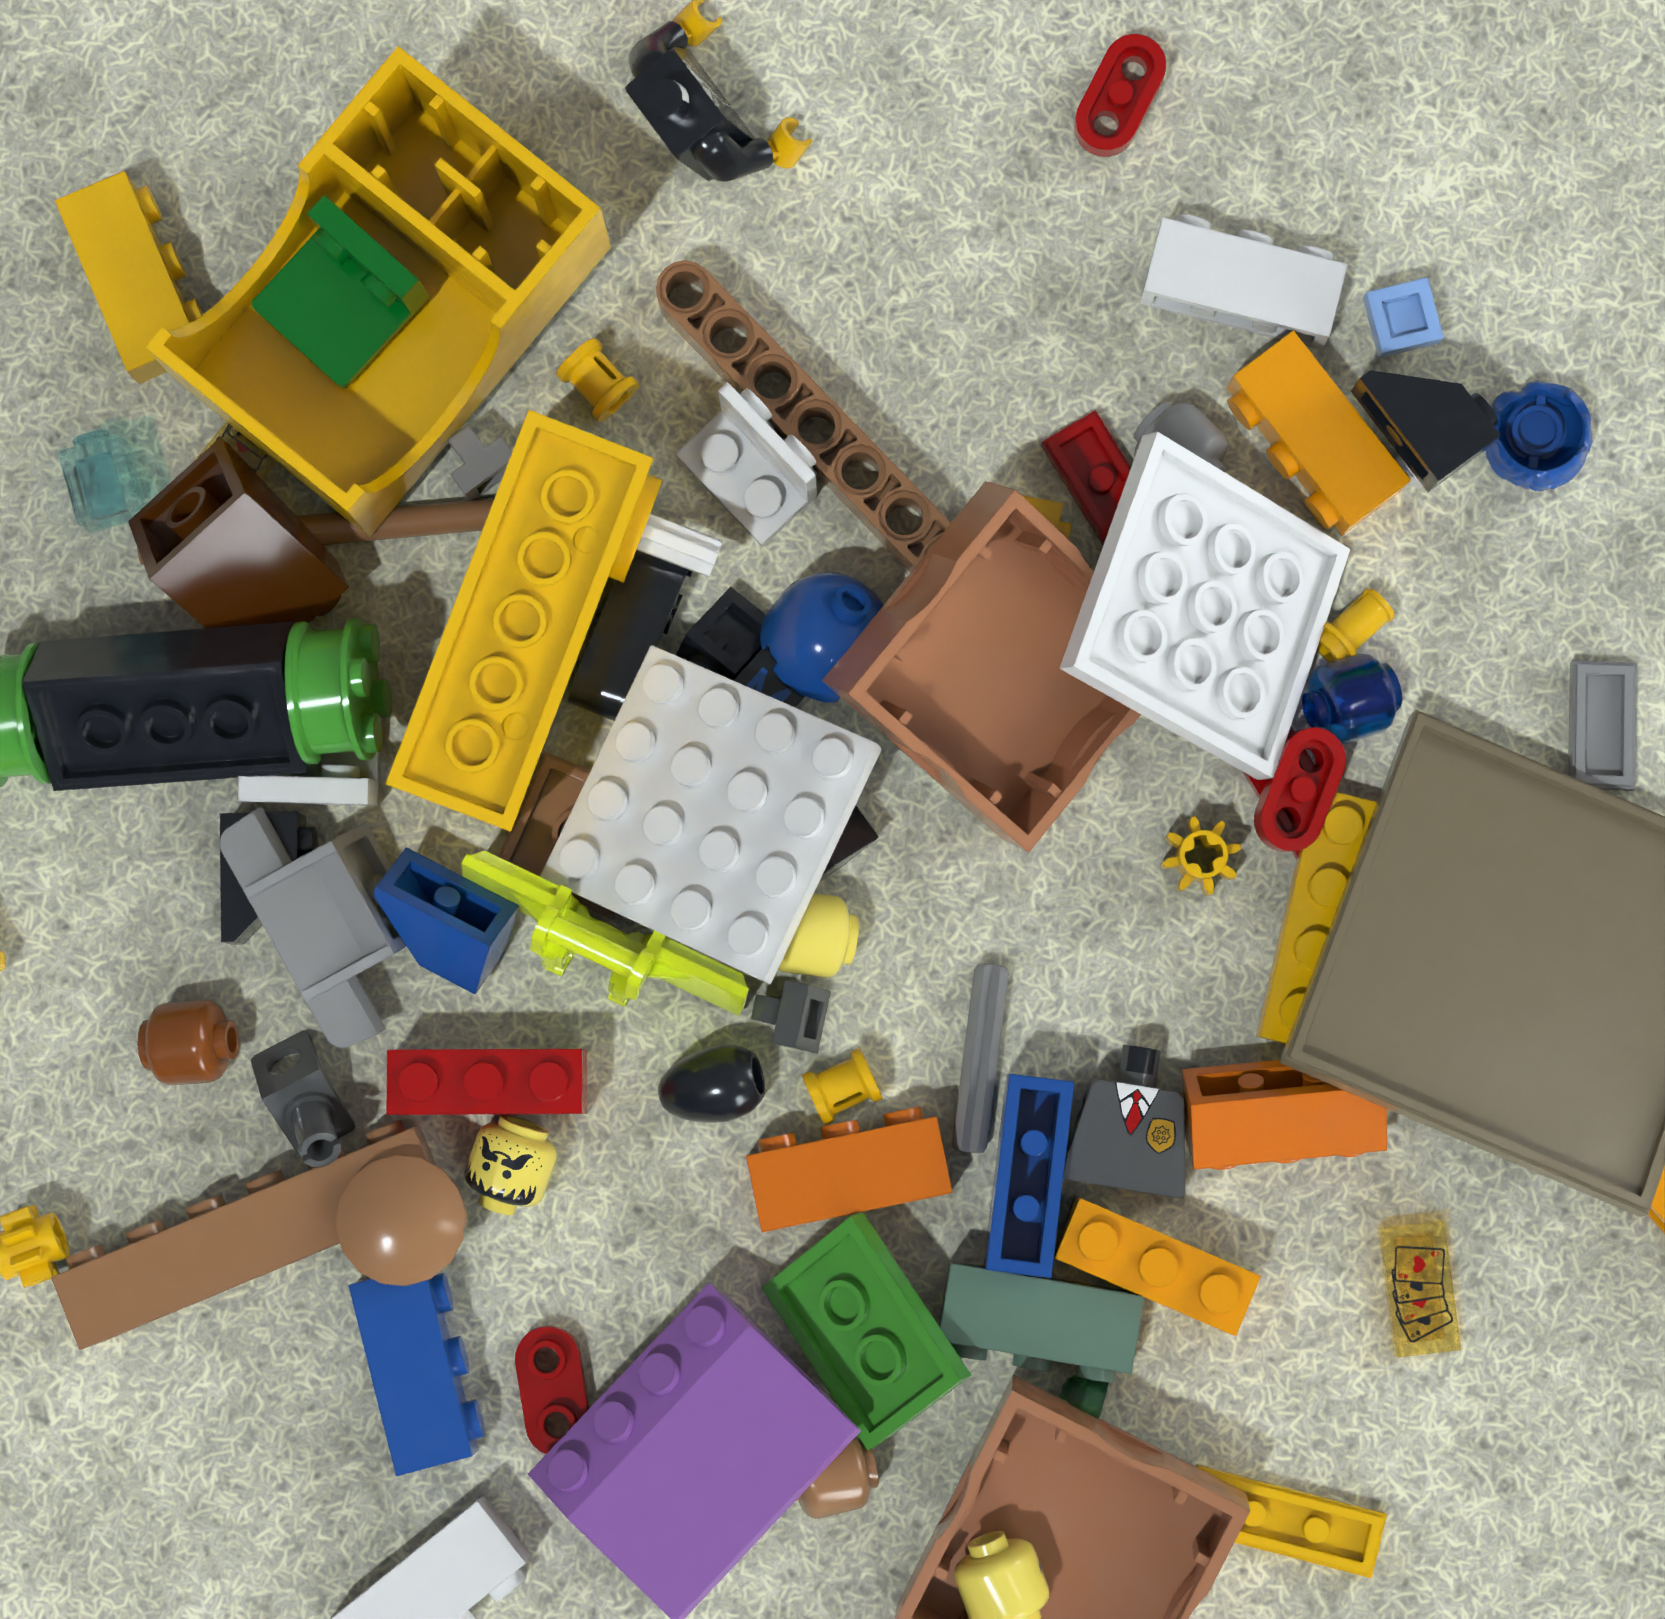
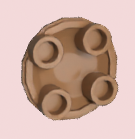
(400, 1220)

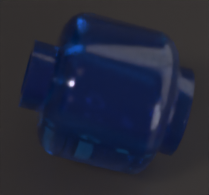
(1352, 697)

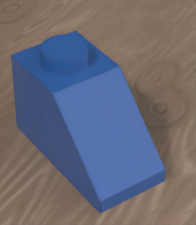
(446, 919)

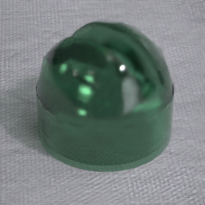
(1084, 1394)

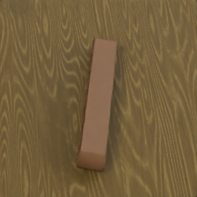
(802, 401)

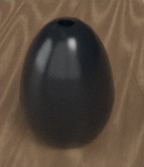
(713, 1085)

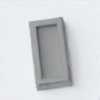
(1603, 724)

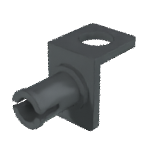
(303, 1100)

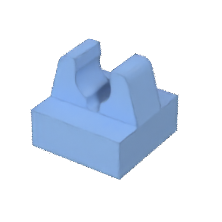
(1403, 317)

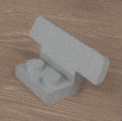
(319, 917)

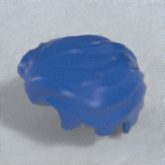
(1542, 436)

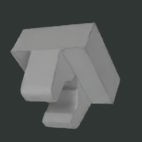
(482, 465)

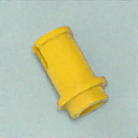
(1354, 626)

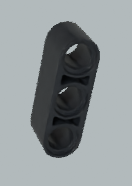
(627, 627)

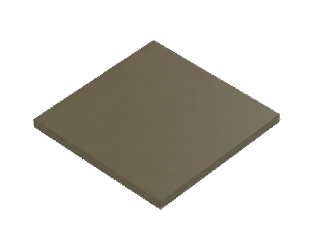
(1502, 965)

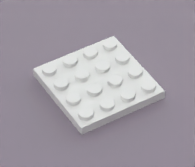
(1205, 607)
(711, 813)

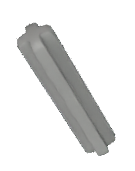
(980, 1058)

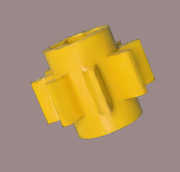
(1209, 840)
(31, 1245)

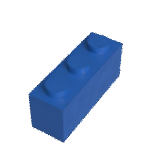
(1028, 1175)
(417, 1372)

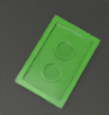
(866, 1330)

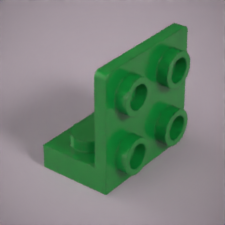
(340, 296)

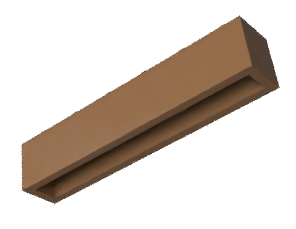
(218, 1244)

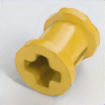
(597, 379)
(842, 1086)

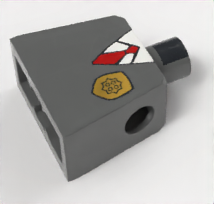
(1130, 1131)

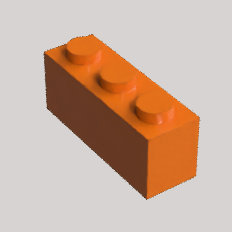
(1273, 1116)
(848, 1170)

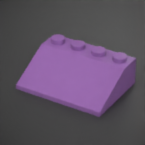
(694, 1452)

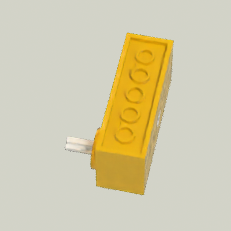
(554, 535)

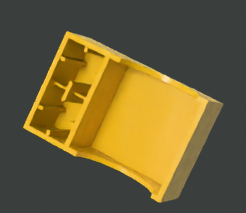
(470, 218)

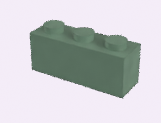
(1040, 1321)

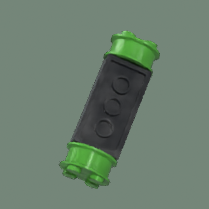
(190, 704)

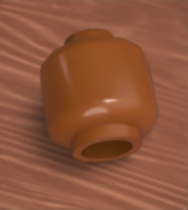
(187, 1042)

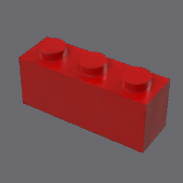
(486, 1081)

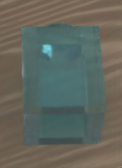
(102, 480)

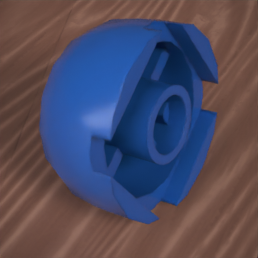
(815, 627)

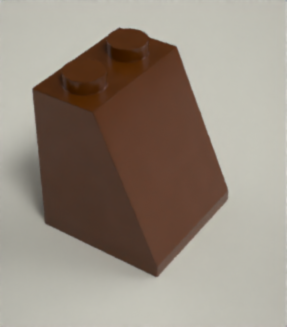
(234, 548)

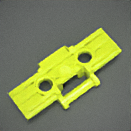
(568, 930)

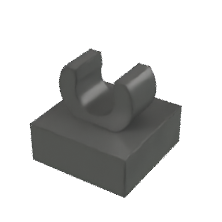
(796, 1016)

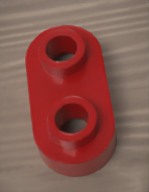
(1118, 97)
(1302, 793)
(550, 1391)

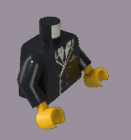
(693, 112)

